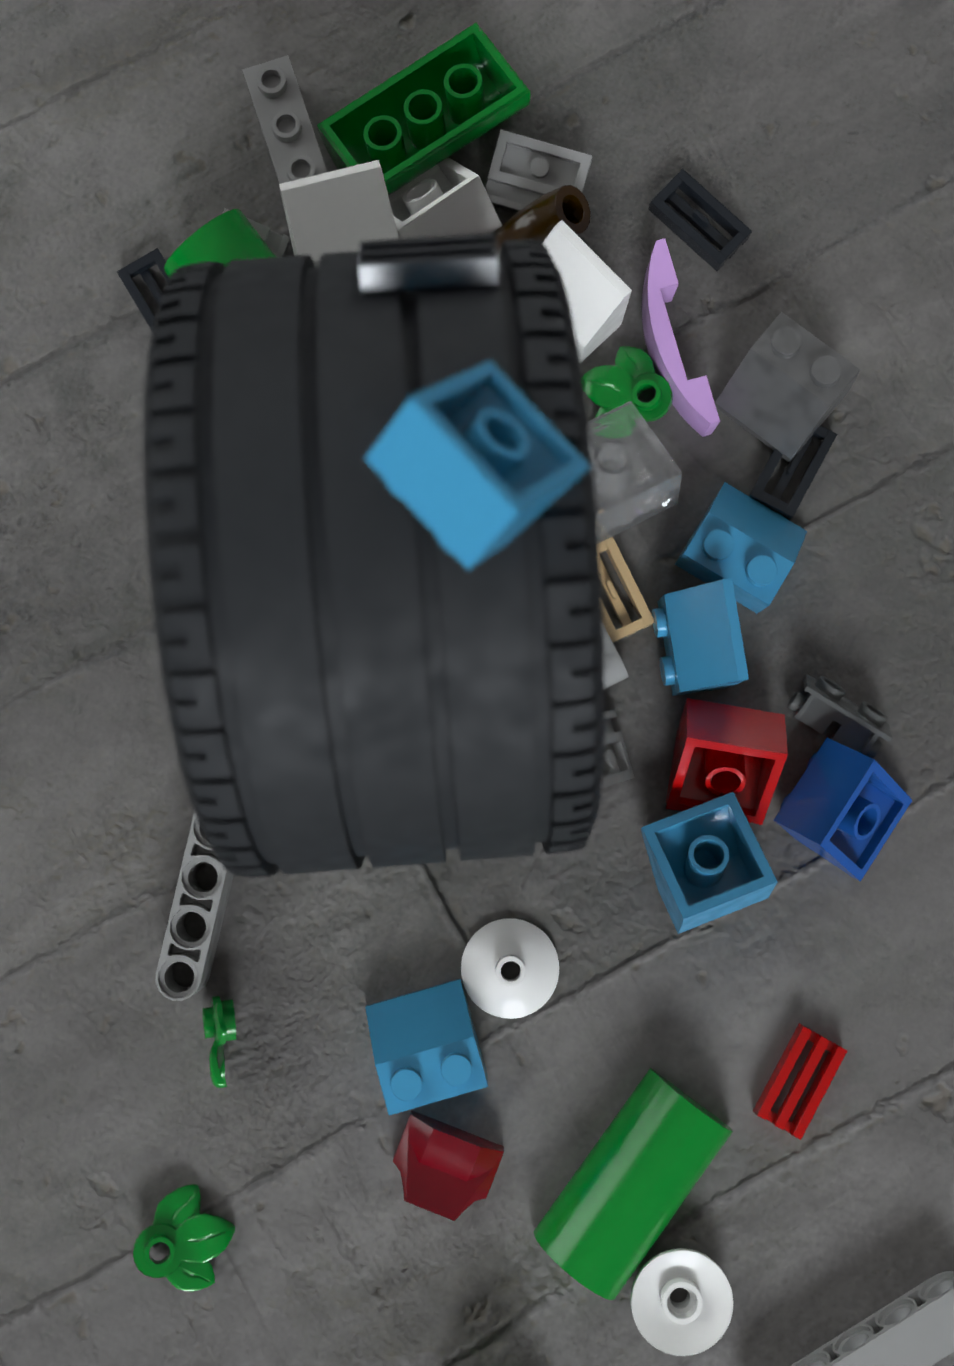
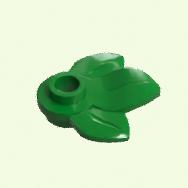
(618, 384)
(221, 1025)
(190, 1237)

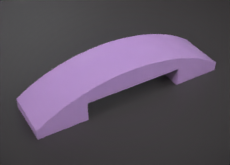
(690, 397)

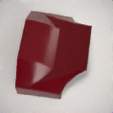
(444, 1166)

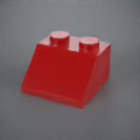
(726, 752)

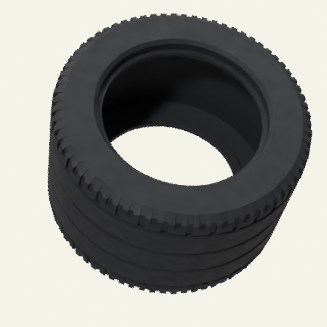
(312, 634)

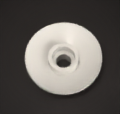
(504, 942)
(688, 1325)

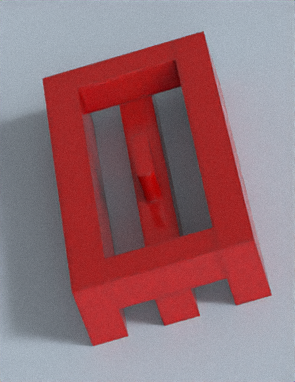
(817, 1090)

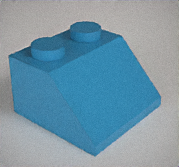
(475, 461)
(743, 543)
(700, 638)
(707, 862)
(425, 1047)

